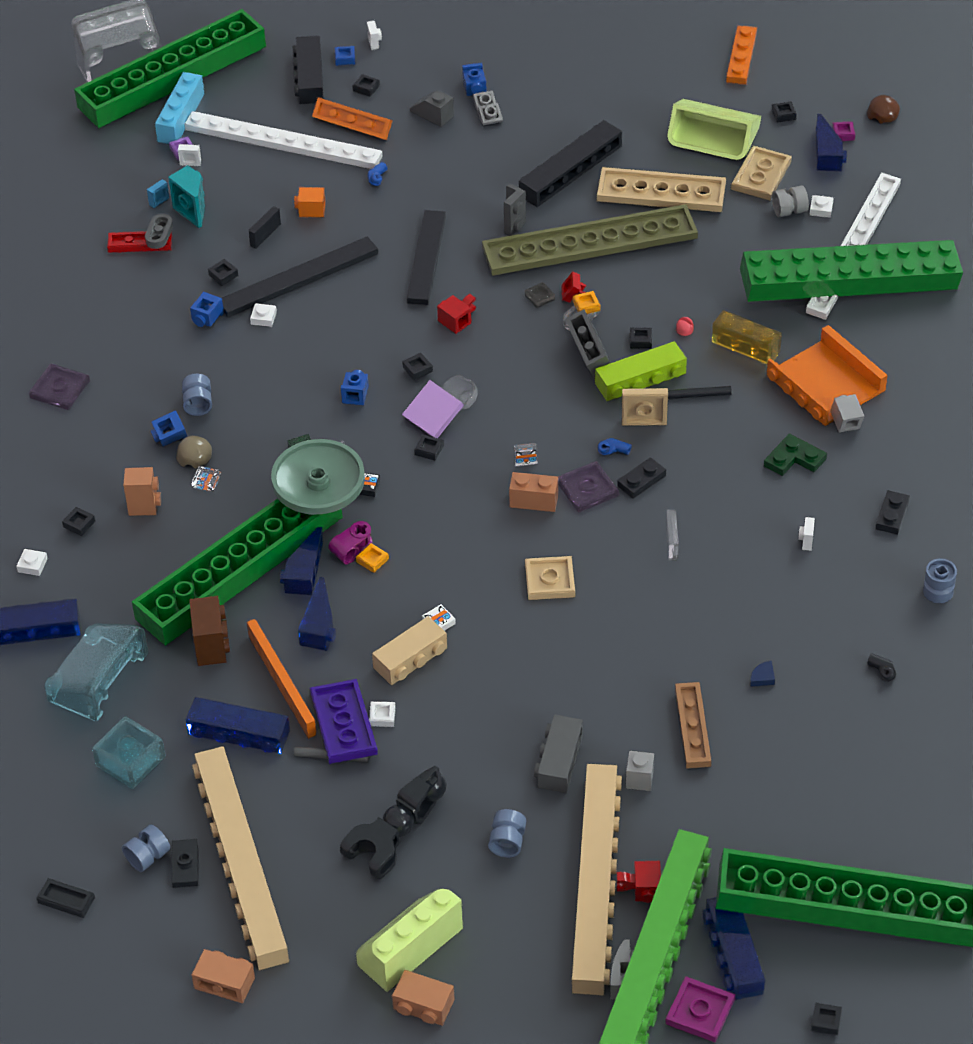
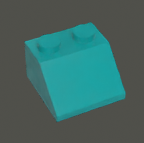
(188, 194)

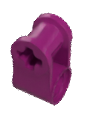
(349, 543)

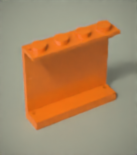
(827, 372)

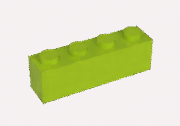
(640, 370)

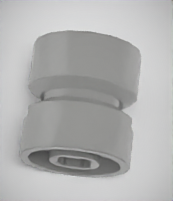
(787, 201)

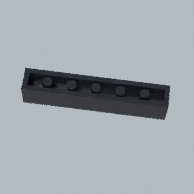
(571, 163)

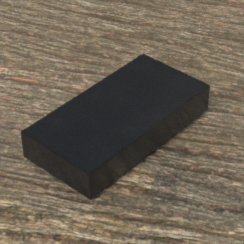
(264, 227)
(65, 898)

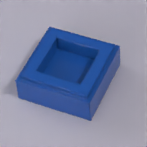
(345, 55)

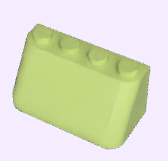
(712, 129)
(411, 937)

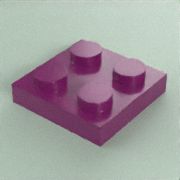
(700, 1009)

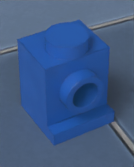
(473, 78)
(203, 313)
(354, 382)
(171, 423)

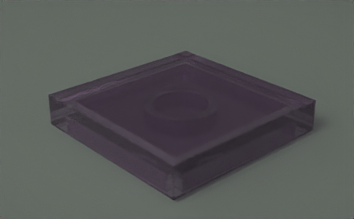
(59, 386)
(587, 486)

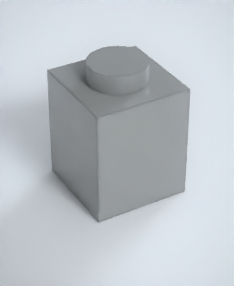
(847, 413)
(639, 770)

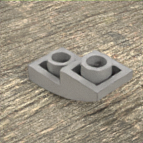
(487, 108)
(619, 967)

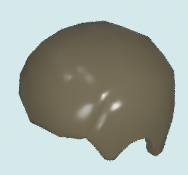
(194, 451)

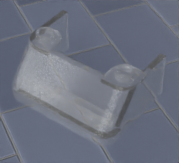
(111, 28)

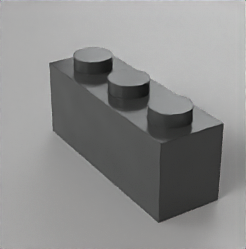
(587, 341)
(559, 753)

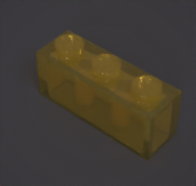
(746, 337)

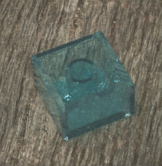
(129, 752)

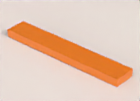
(281, 678)

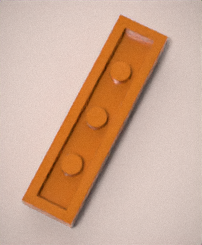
(741, 55)
(352, 118)

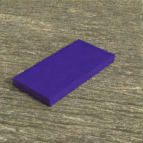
(343, 721)

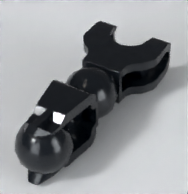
(383, 835)

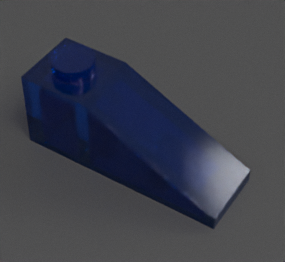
(828, 147)
(303, 565)
(317, 624)

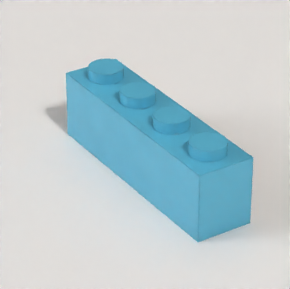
(179, 106)

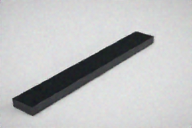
(298, 276)

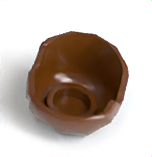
(884, 109)

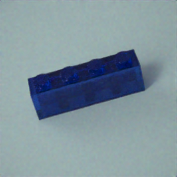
(39, 621)
(238, 725)
(735, 951)

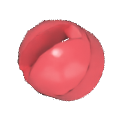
(684, 326)

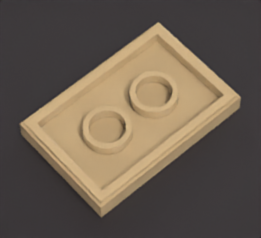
(761, 172)

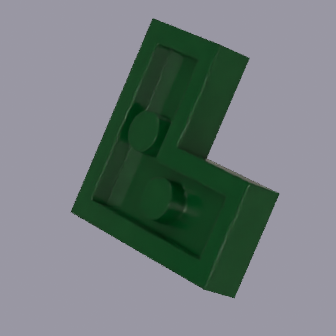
(792, 451)

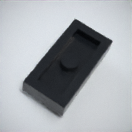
(641, 477)
(892, 512)

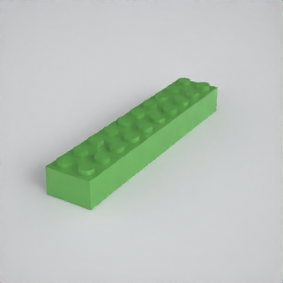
(659, 941)

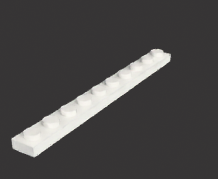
(283, 140)
(861, 232)

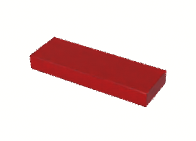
(132, 242)

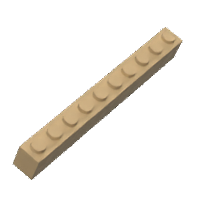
(241, 859)
(595, 880)

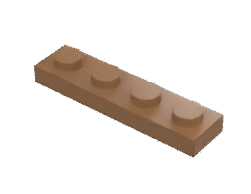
(693, 725)

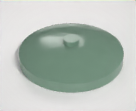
(318, 476)

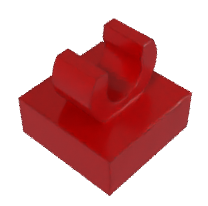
(571, 287)

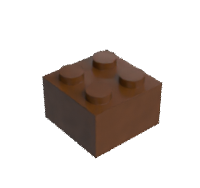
(209, 630)

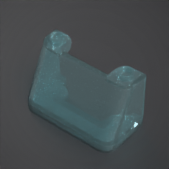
(93, 667)

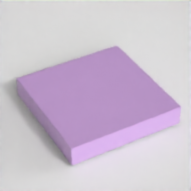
(433, 409)

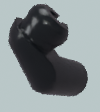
(885, 667)

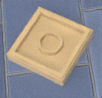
(644, 406)
(549, 578)

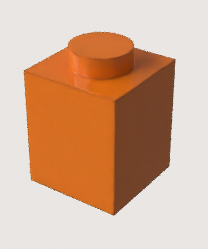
(310, 202)

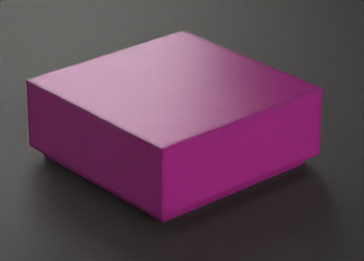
(844, 130)

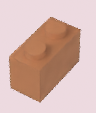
(141, 491)
(533, 492)
(223, 975)
(423, 998)

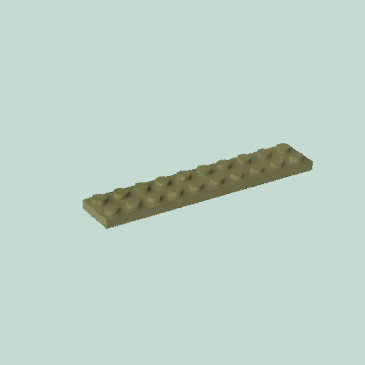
(589, 239)

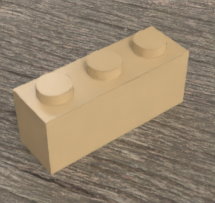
(409, 650)

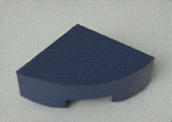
(763, 675)

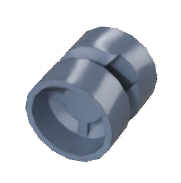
(196, 394)
(939, 580)
(507, 833)
(142, 850)

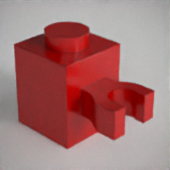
(456, 313)
(644, 880)

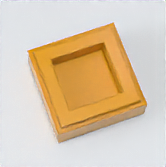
(587, 301)
(372, 558)

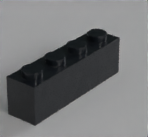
(308, 69)

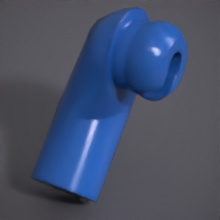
(374, 174)
(613, 445)

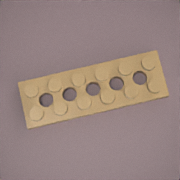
(653, 181)

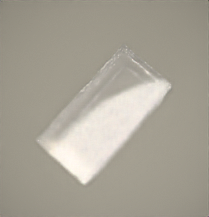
(672, 535)

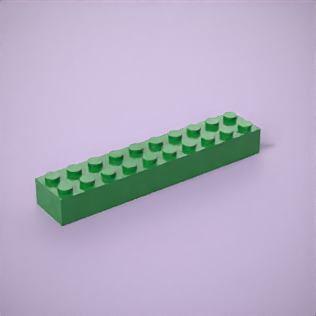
(160, 70)
(850, 270)
(227, 567)
(845, 897)

